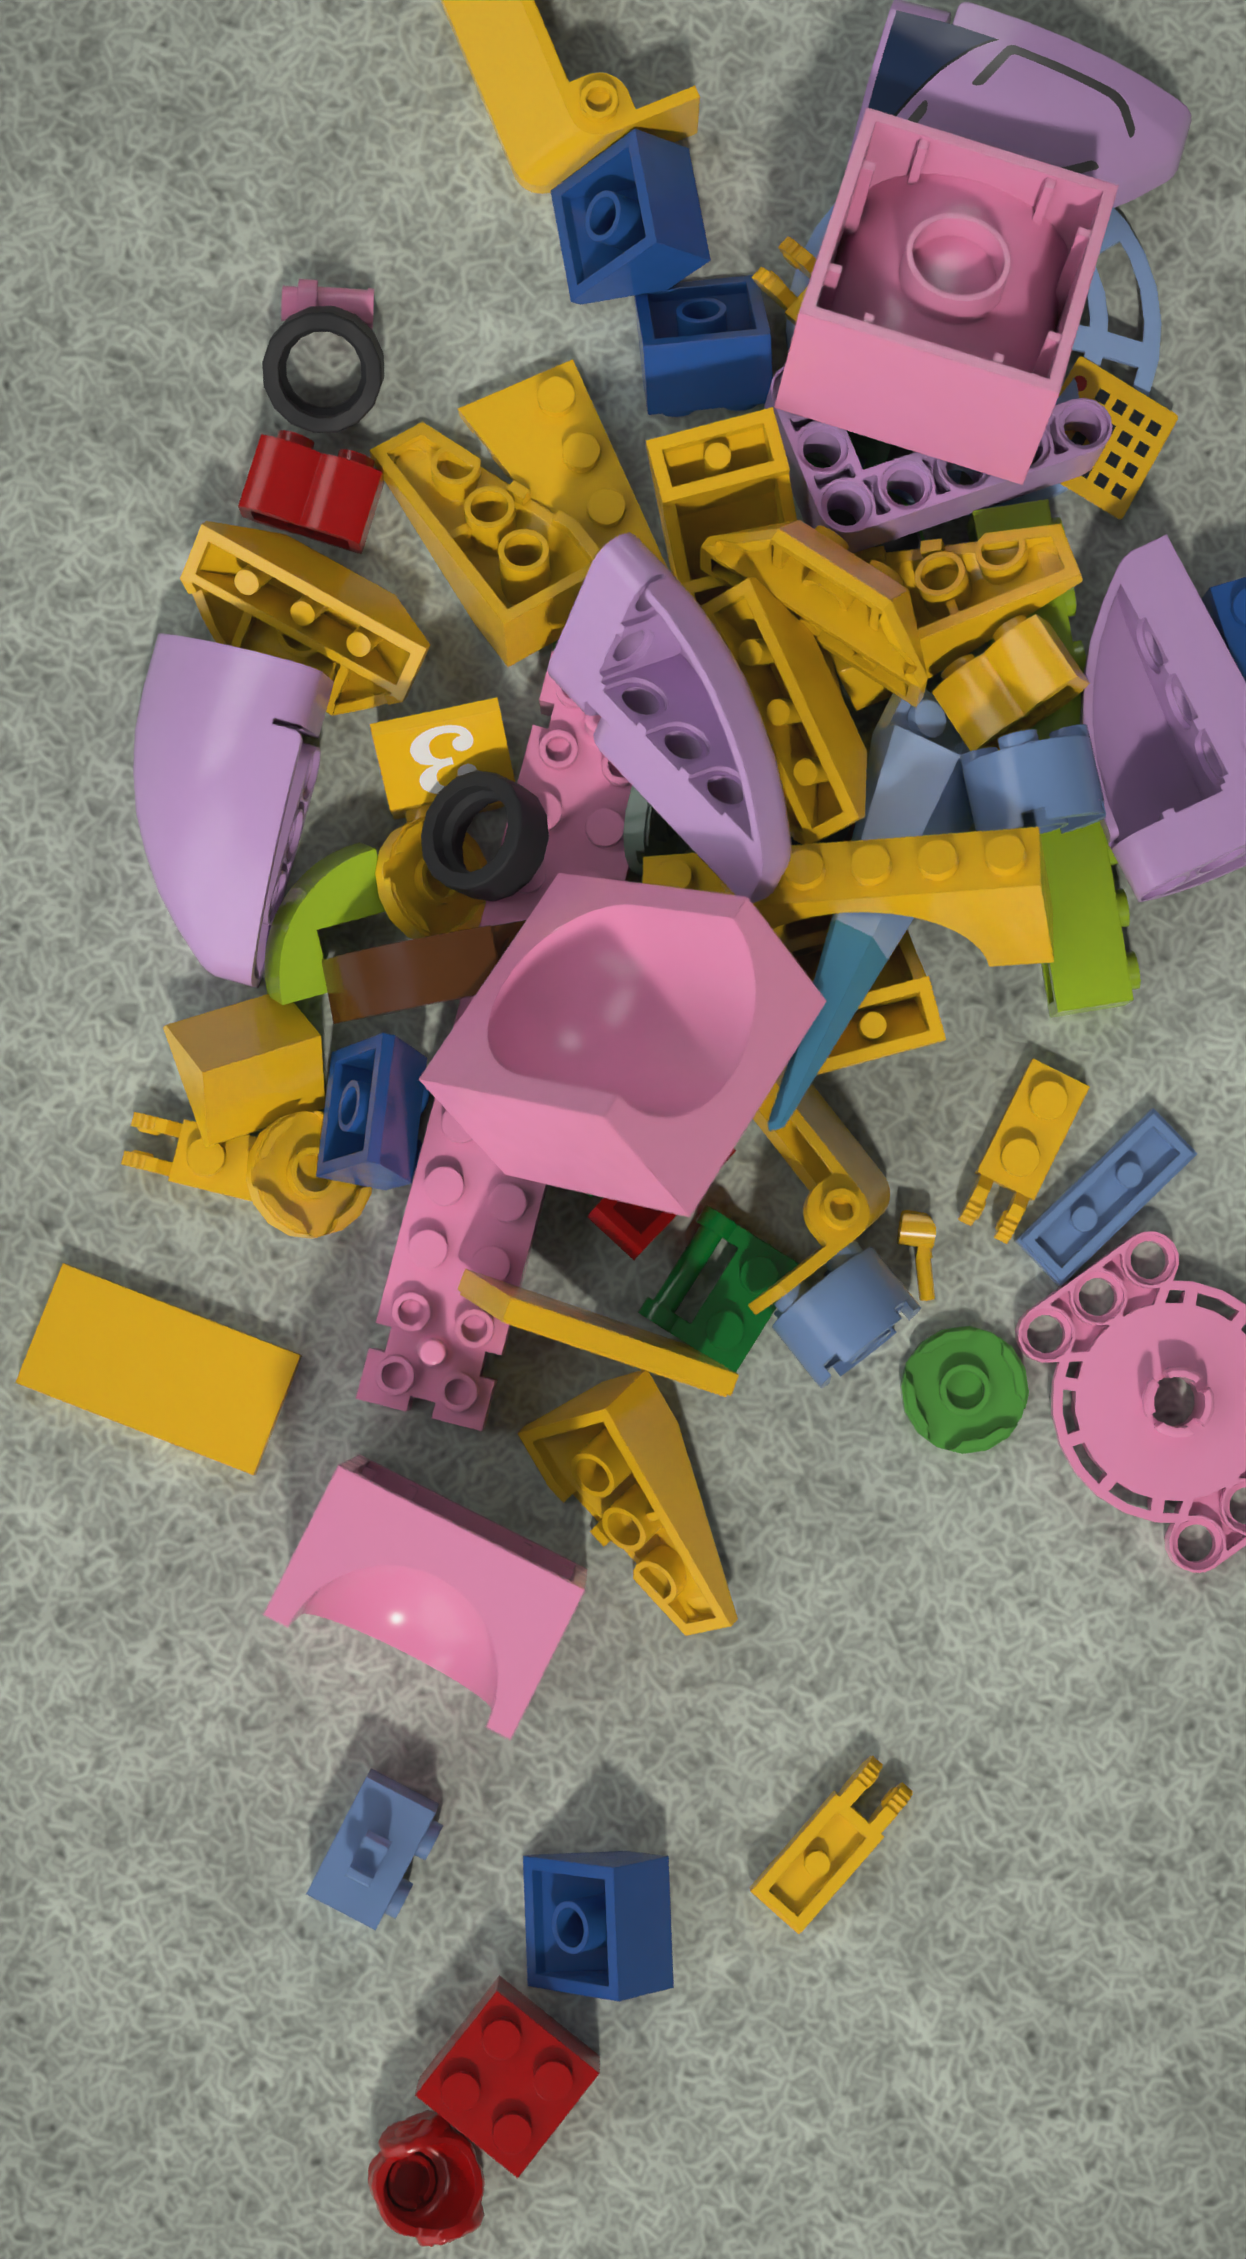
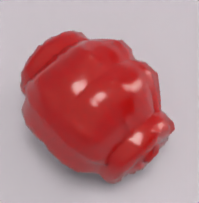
(427, 2180)

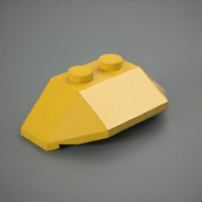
(846, 603)
(303, 607)
(801, 708)

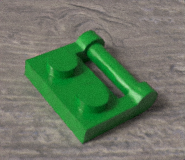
(725, 1323)

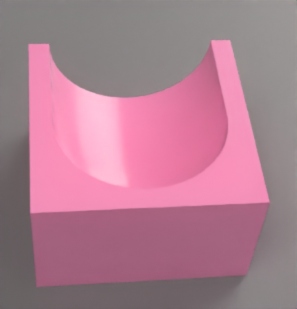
(946, 296)
(625, 1040)
(433, 1584)

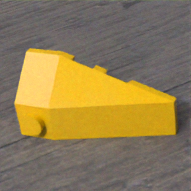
(495, 544)
(633, 1474)

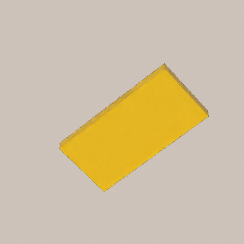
(596, 1333)
(159, 1369)

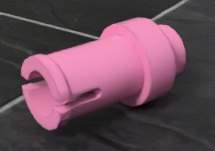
(310, 294)

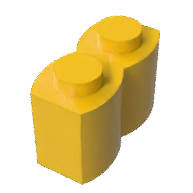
(1010, 684)

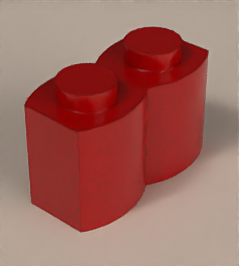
(312, 491)

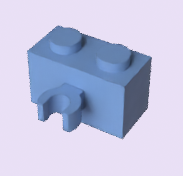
(374, 1850)

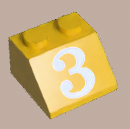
(433, 748)

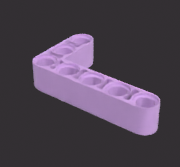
(922, 476)

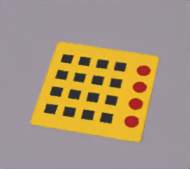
(1135, 439)

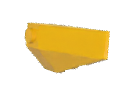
(969, 592)

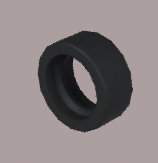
(290, 404)
(447, 826)

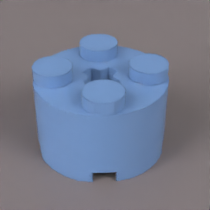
(1035, 782)
(843, 1313)

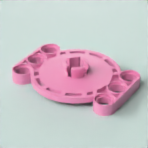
(1116, 1386)

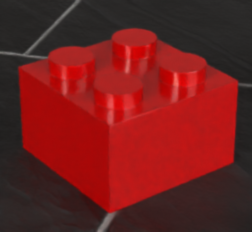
(508, 2076)

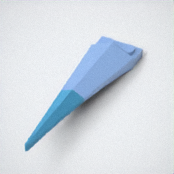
(910, 791)

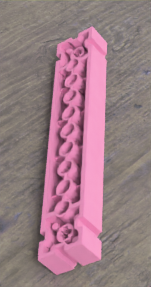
(460, 1201)

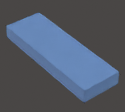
(1106, 1197)

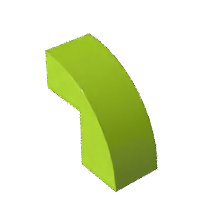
(326, 895)

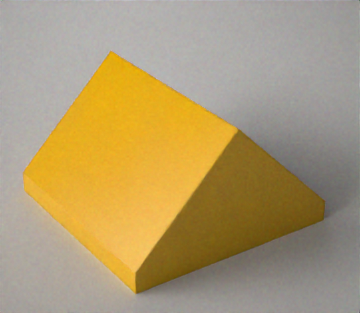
(247, 1066)

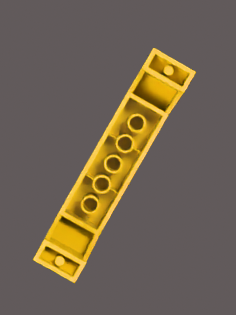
(736, 480)

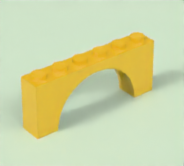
(974, 883)

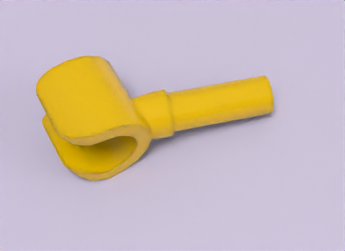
(919, 1231)

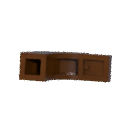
(414, 971)

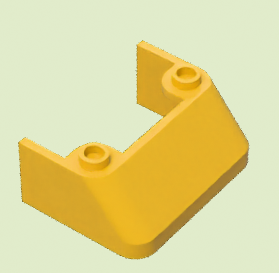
(537, 114)
(842, 1181)

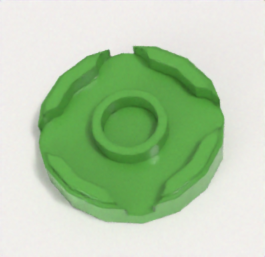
(939, 1384)

